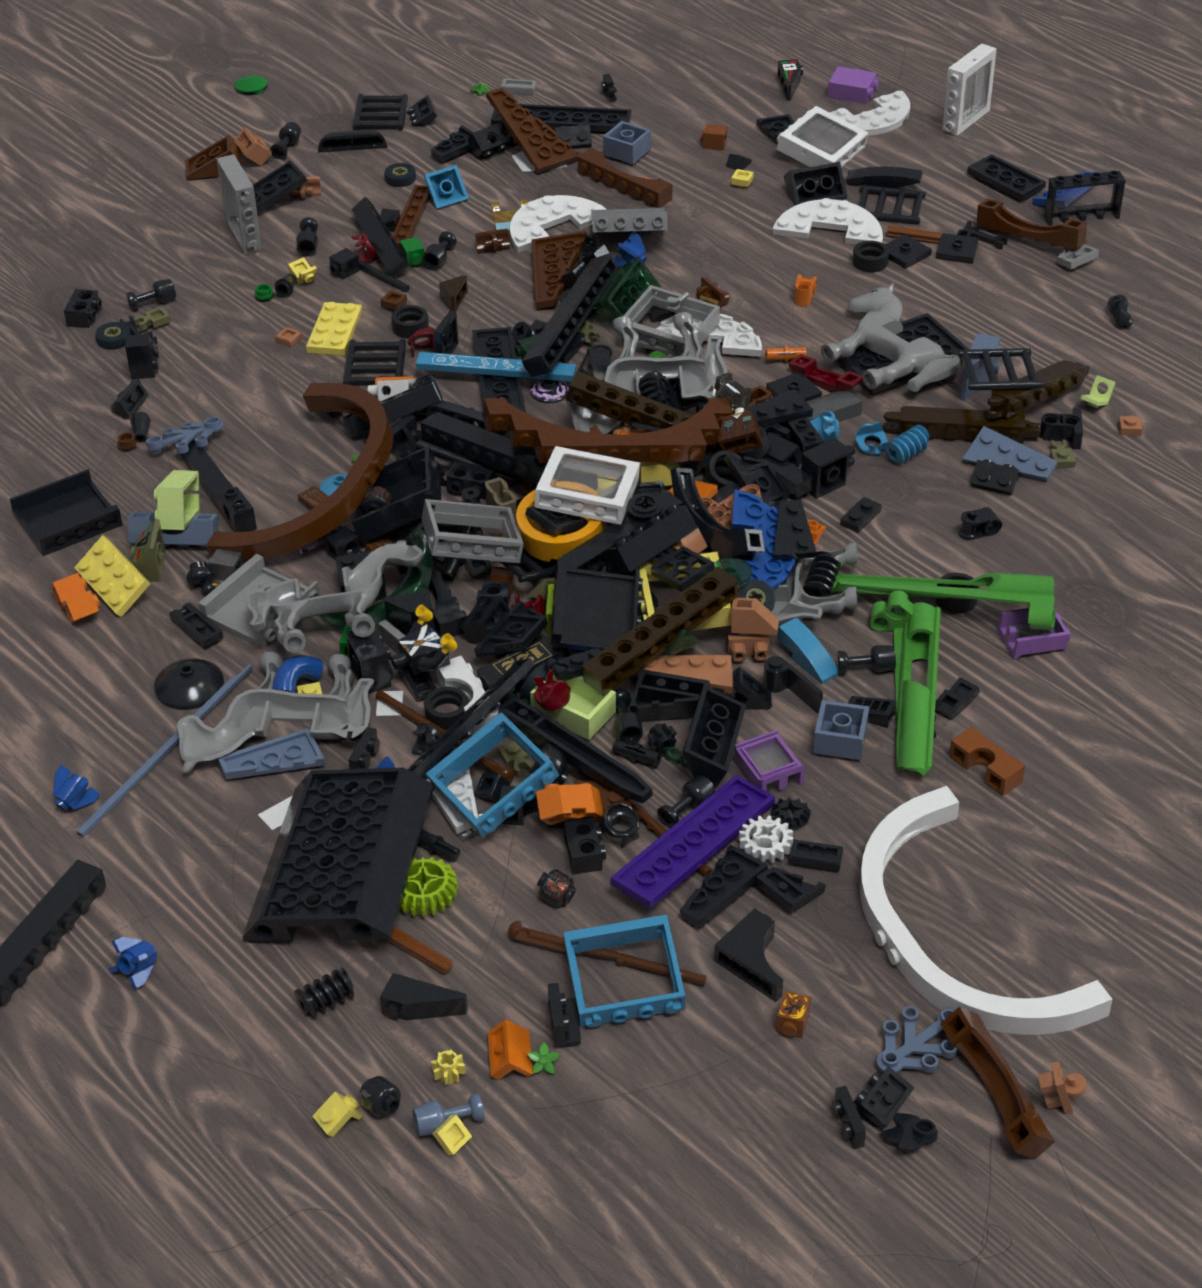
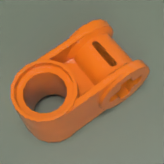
(804, 290)

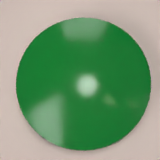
(250, 84)

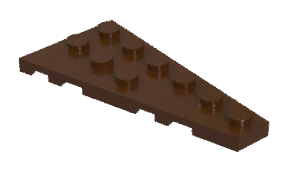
(551, 260)

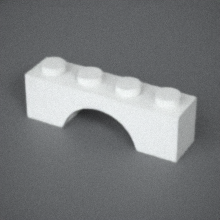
(461, 676)

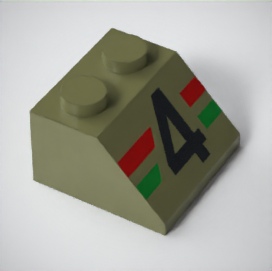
(149, 552)

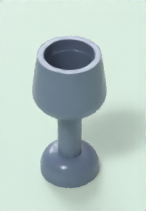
(431, 1115)

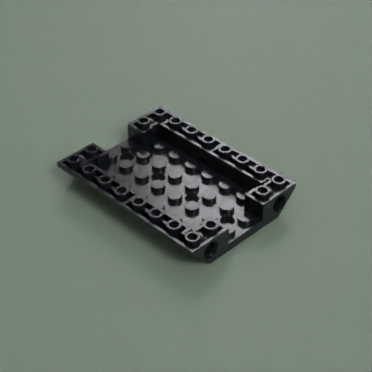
(368, 854)

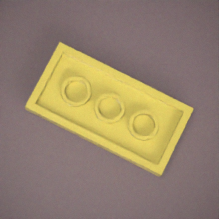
(334, 328)
(112, 575)

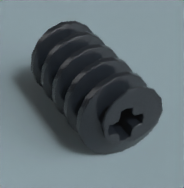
(822, 575)
(325, 991)

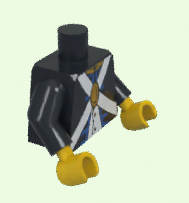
(422, 647)

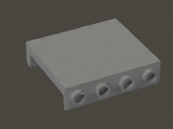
(629, 219)
(228, 606)

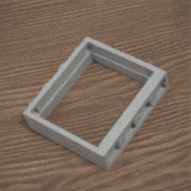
(245, 223)
(664, 341)
(472, 546)

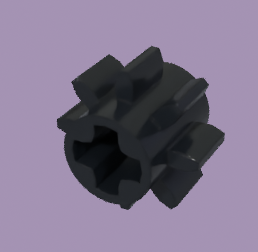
(661, 736)

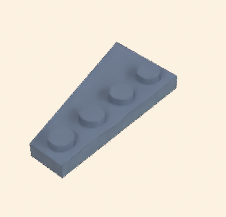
(1004, 450)
(276, 755)

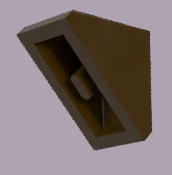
(453, 292)

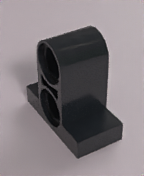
(1063, 426)

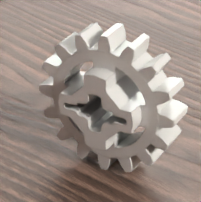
(766, 839)

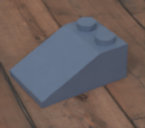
(981, 342)

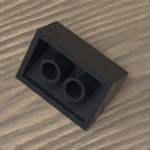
(815, 183)

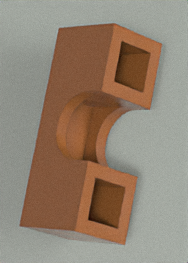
(1002, 770)

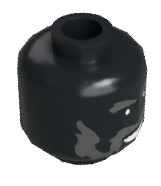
(380, 1096)

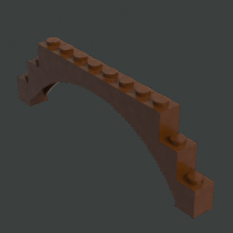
(673, 444)

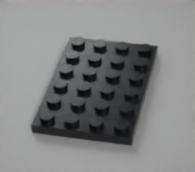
(913, 329)

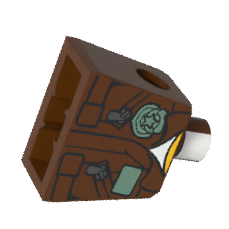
(739, 432)

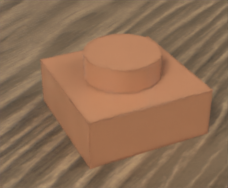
(1130, 425)

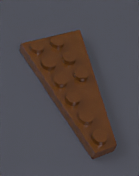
(531, 134)

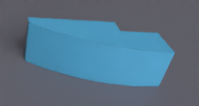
(807, 650)

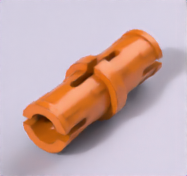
(772, 354)

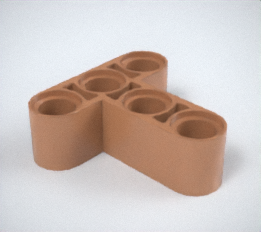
(723, 511)

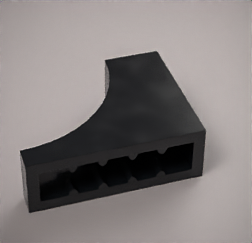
(743, 954)

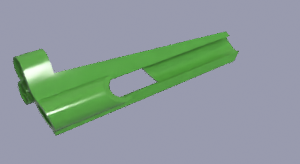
(1002, 587)
(915, 637)

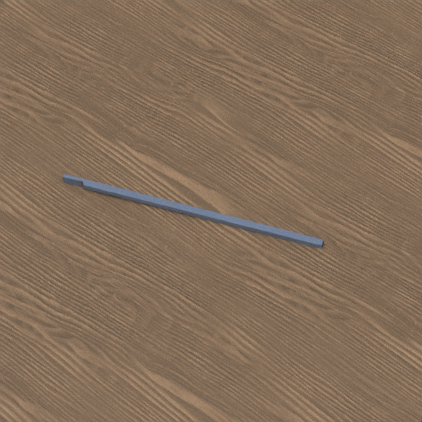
(158, 756)

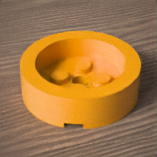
(542, 543)

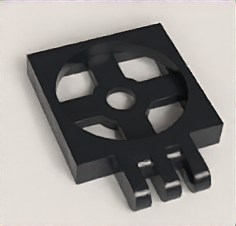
(678, 558)

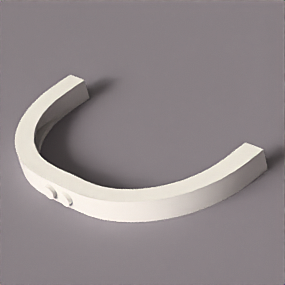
(997, 1013)

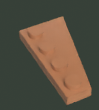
(706, 667)

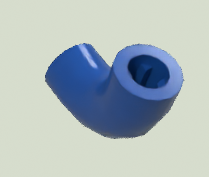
(294, 668)

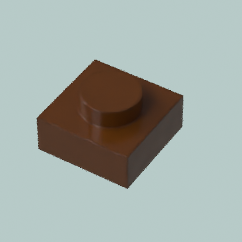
(393, 300)

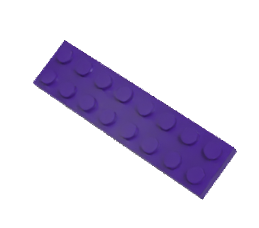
(691, 841)

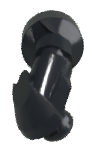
(1119, 307)

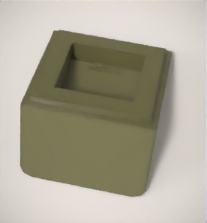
(542, 588)

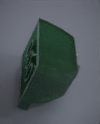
(625, 289)

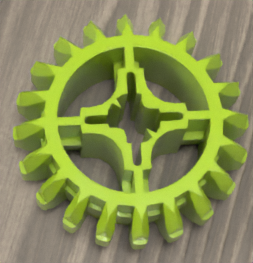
(438, 891)

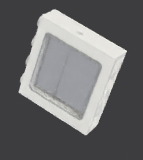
(969, 89)
(823, 139)
(587, 485)

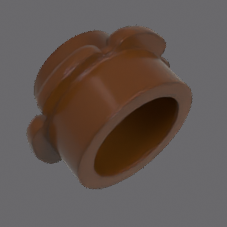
(126, 441)

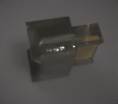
(728, 388)

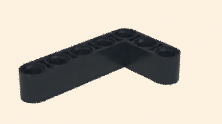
(400, 405)

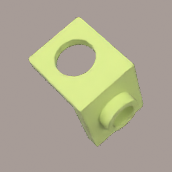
(1096, 399)

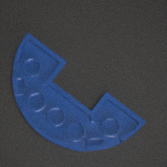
(752, 513)

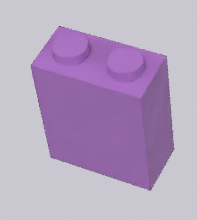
(852, 85)

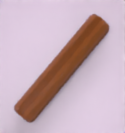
(917, 234)
(420, 951)

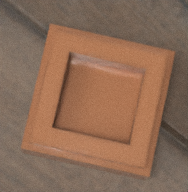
(288, 337)

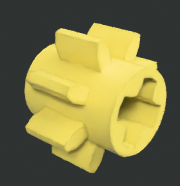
(448, 1067)

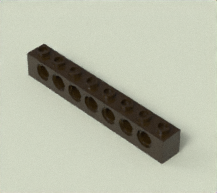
(624, 404)
(659, 631)

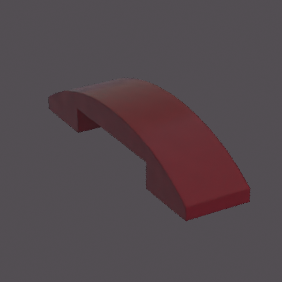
(822, 377)

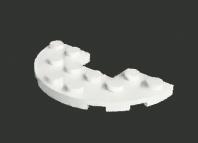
(888, 115)
(547, 212)
(829, 215)
(736, 337)

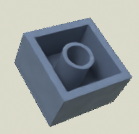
(627, 142)
(841, 729)

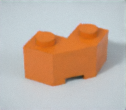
(72, 597)
(568, 802)

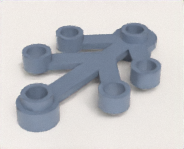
(186, 435)
(914, 1044)

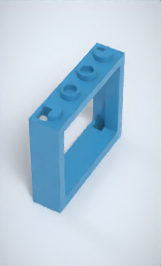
(472, 751)
(617, 935)

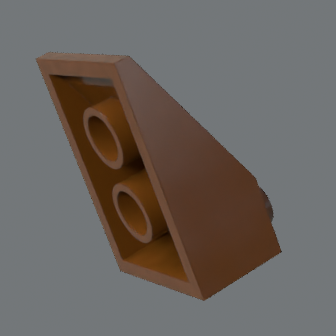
(205, 162)

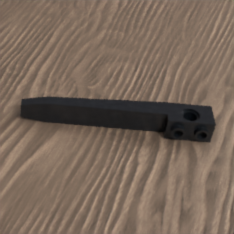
(226, 498)
(578, 752)

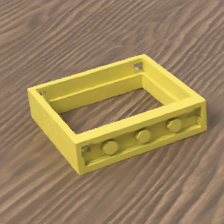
(719, 619)

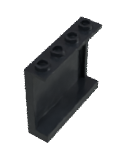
(64, 513)
(593, 607)

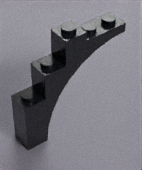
(719, 539)

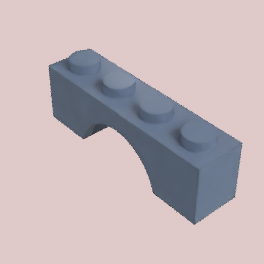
(197, 533)

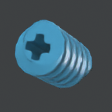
(907, 444)

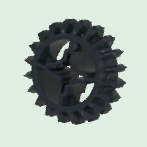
(656, 387)

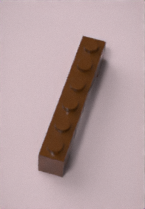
(651, 191)
(993, 215)
(1022, 1122)

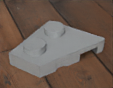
(1074, 258)

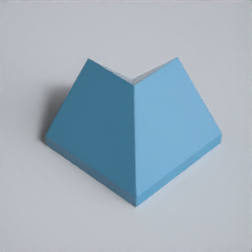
(446, 187)

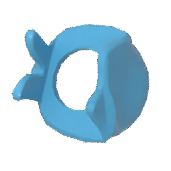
(821, 424)
(871, 431)

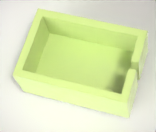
(174, 506)
(585, 710)

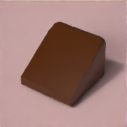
(503, 574)

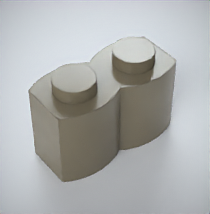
(499, 495)

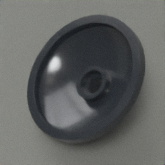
(188, 683)

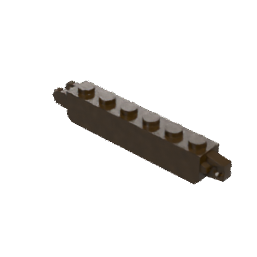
(1056, 380)
(959, 423)

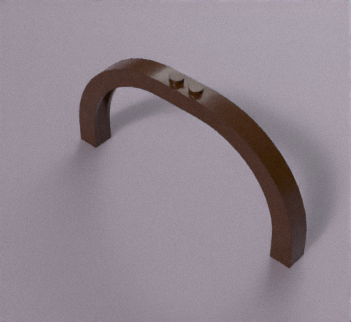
(344, 500)

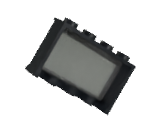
(1084, 195)

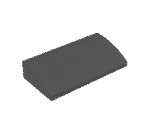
(841, 403)

